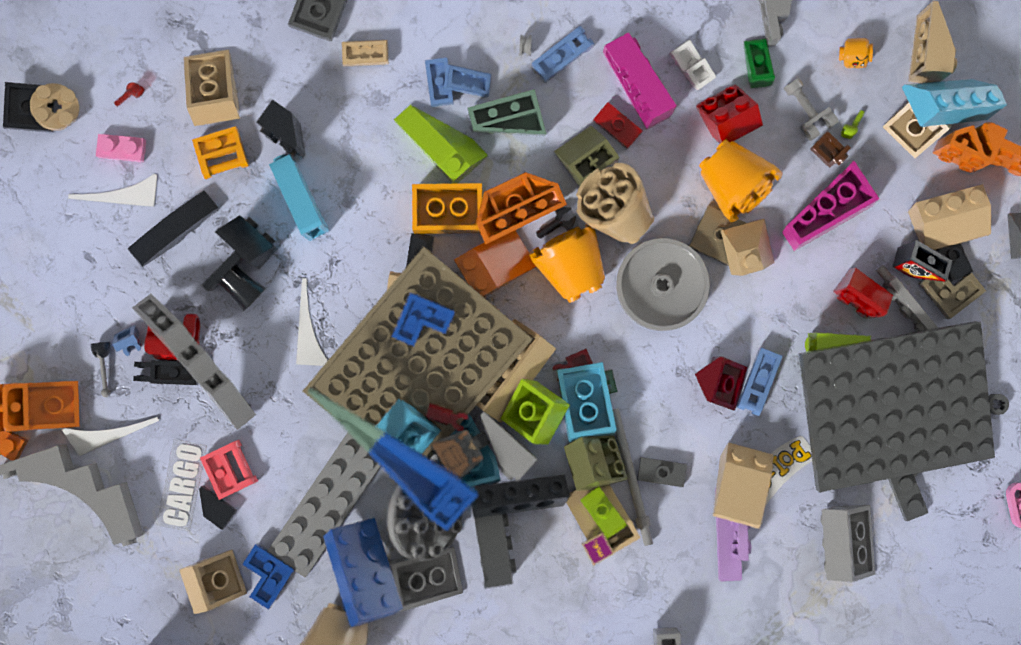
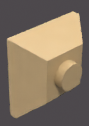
(747, 247)

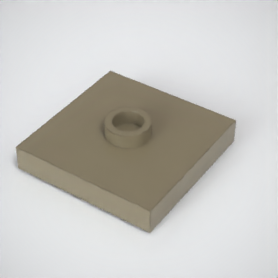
(708, 234)

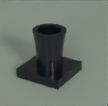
(235, 282)

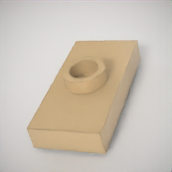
(365, 53)

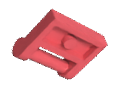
(221, 472)

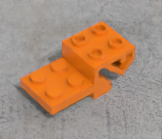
(980, 147)
(39, 405)

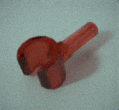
(132, 89)

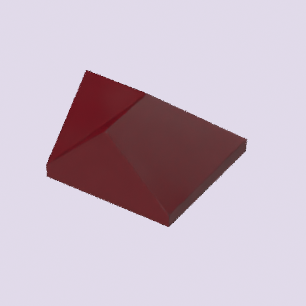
(722, 381)

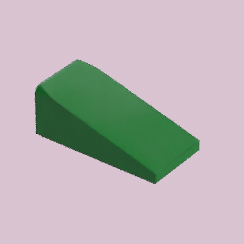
(758, 63)

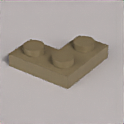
(953, 298)

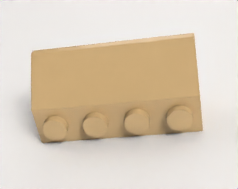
(524, 367)

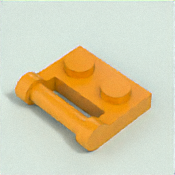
(218, 145)

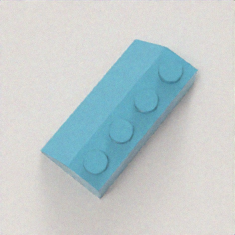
(953, 101)

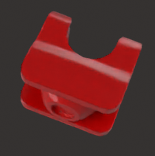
(155, 346)

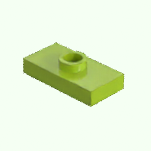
(603, 512)

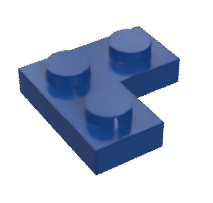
(421, 312)
(273, 575)

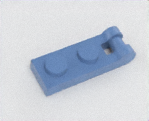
(562, 54)
(759, 380)

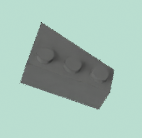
(494, 550)

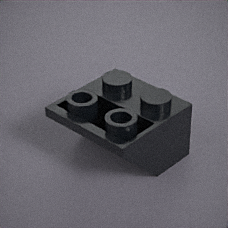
(282, 126)

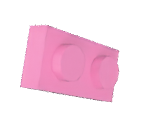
(121, 147)

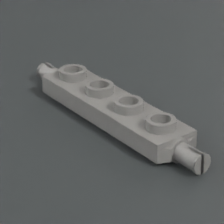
(908, 305)

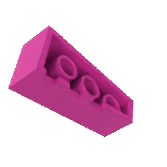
(639, 80)
(835, 205)

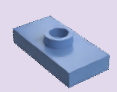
(467, 81)

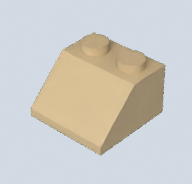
(907, 131)
(213, 582)

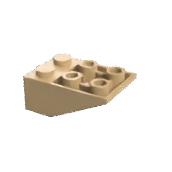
(590, 528)

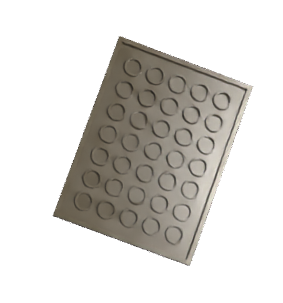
(440, 369)

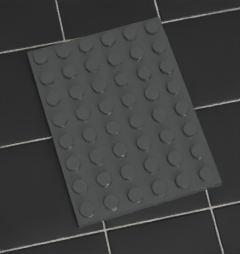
(897, 405)

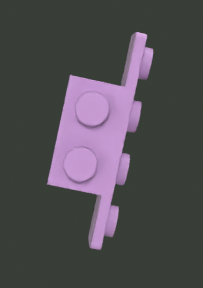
(731, 548)

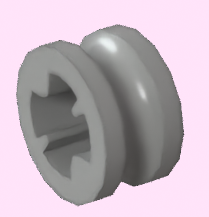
(525, 45)

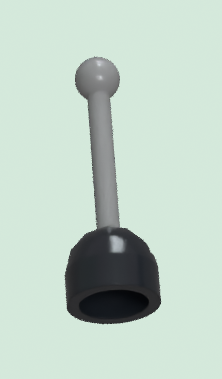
(100, 351)

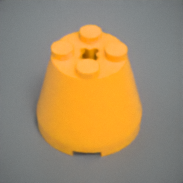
(738, 178)
(571, 262)

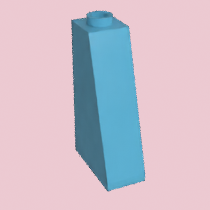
(298, 197)

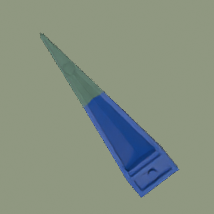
(427, 483)

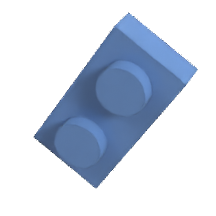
(436, 77)

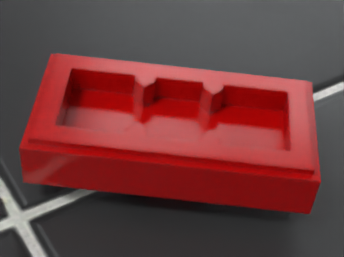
(617, 125)

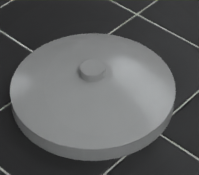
(662, 284)

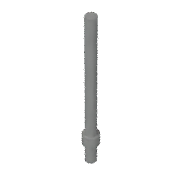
(642, 520)

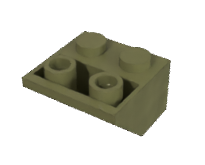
(586, 154)
(595, 462)

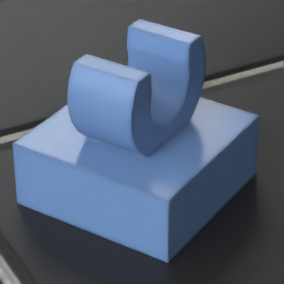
(127, 338)

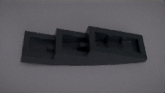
(173, 228)

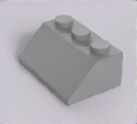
(848, 543)

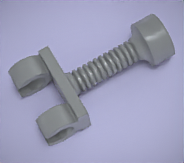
(827, 115)

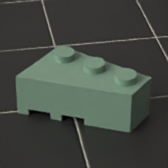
(509, 115)

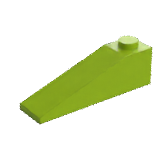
(445, 146)

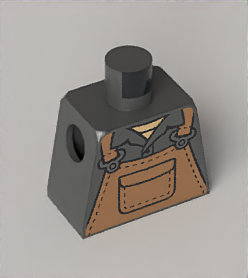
(460, 451)

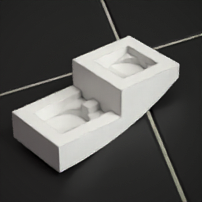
(692, 65)

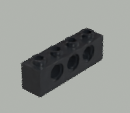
(520, 496)

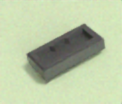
(662, 472)

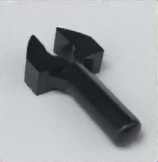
(553, 225)

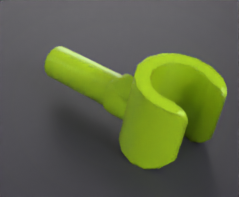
(850, 130)

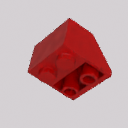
(730, 114)
(863, 294)

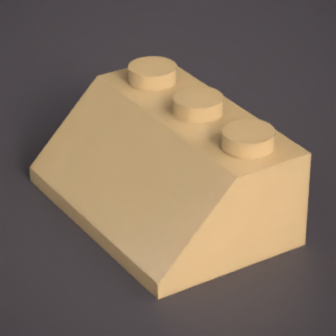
(952, 218)

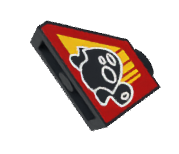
(922, 262)

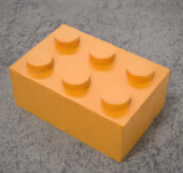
(446, 208)

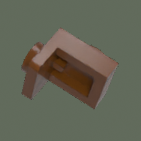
(830, 150)

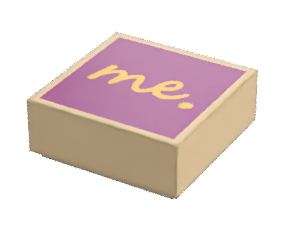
(597, 548)

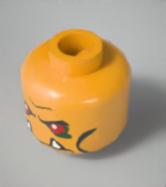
(856, 53)

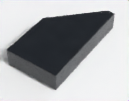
(215, 510)

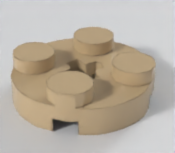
(43, 114)

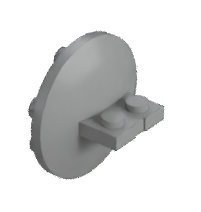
(414, 532)

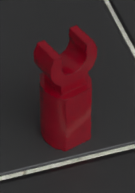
(445, 416)

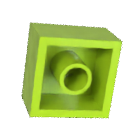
(534, 412)

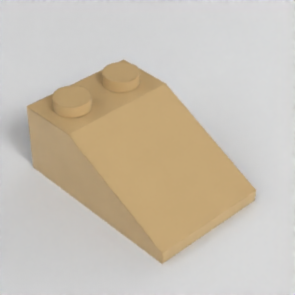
(932, 47)
(210, 88)
(742, 484)

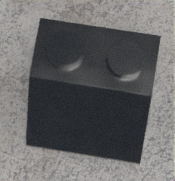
(247, 241)

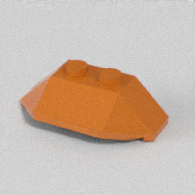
(516, 205)

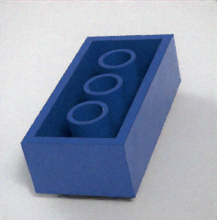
(362, 572)

